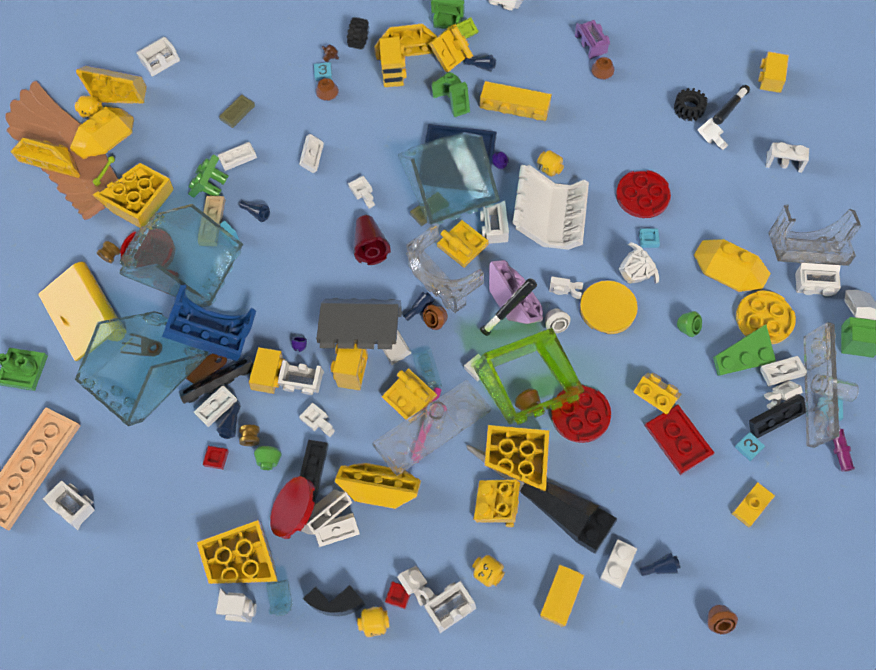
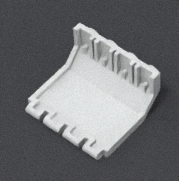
(550, 211)

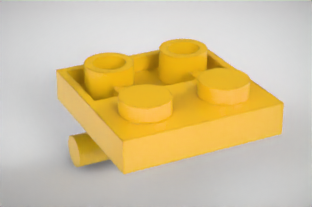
(450, 48)
(462, 243)
(409, 394)
(497, 501)

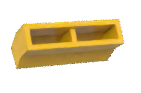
(562, 596)

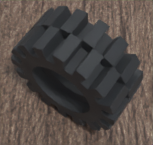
(357, 33)
(690, 96)

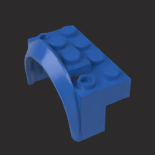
(207, 328)

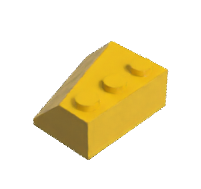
(112, 85)
(136, 194)
(518, 453)
(238, 556)

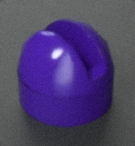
(299, 343)

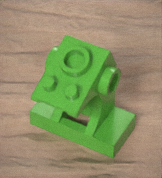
(454, 89)

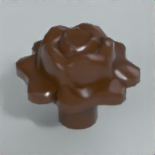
(330, 53)

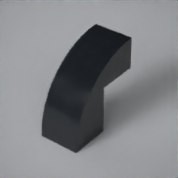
(344, 604)

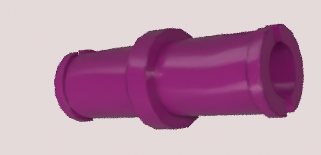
(843, 452)

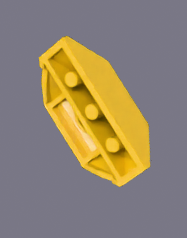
(414, 37)
(102, 132)
(45, 156)
(731, 265)
(377, 485)

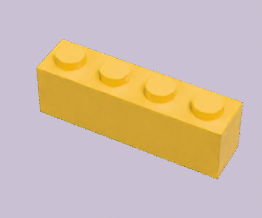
(515, 101)

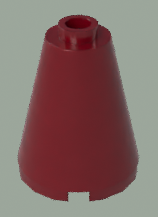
(370, 242)

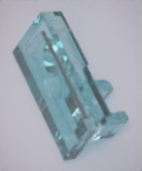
(427, 368)

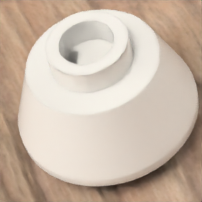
(557, 320)

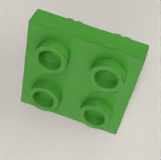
(204, 172)
(21, 368)

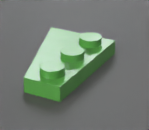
(747, 353)

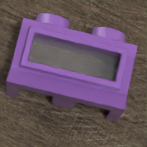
(593, 37)

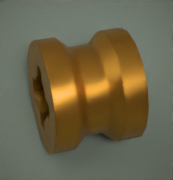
(108, 252)
(249, 435)

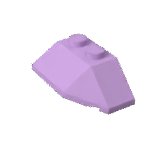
(503, 284)

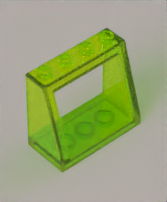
(553, 355)

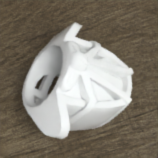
(638, 266)

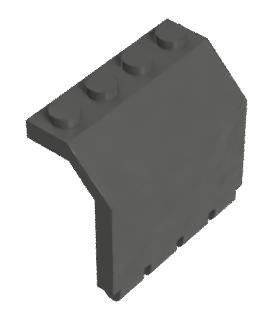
(358, 322)

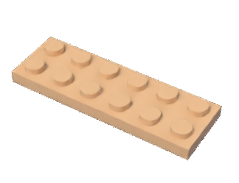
(32, 463)

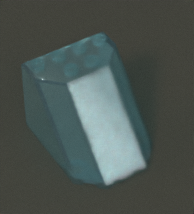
(450, 176)
(179, 250)
(124, 372)

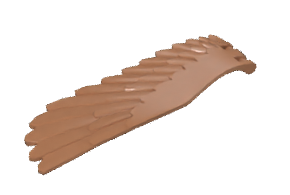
(42, 119)

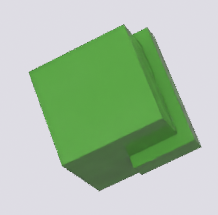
(447, 12)
(858, 337)

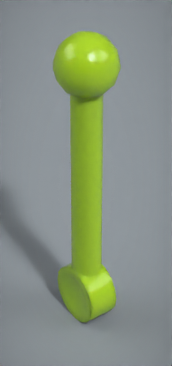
(97, 182)

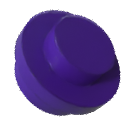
(500, 160)

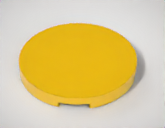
(608, 307)
(769, 309)

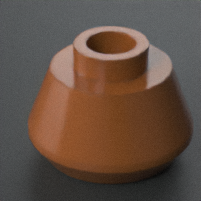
(603, 68)
(327, 89)
(435, 316)
(527, 399)
(721, 619)

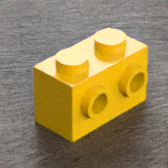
(774, 72)
(266, 370)

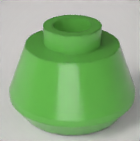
(690, 323)
(267, 457)

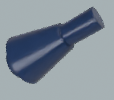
(486, 62)
(260, 212)
(419, 306)
(227, 428)
(665, 565)

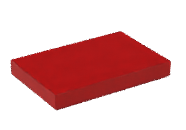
(679, 439)

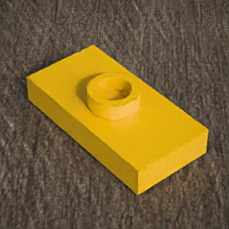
(753, 504)

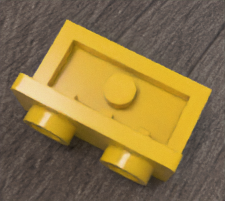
(657, 392)

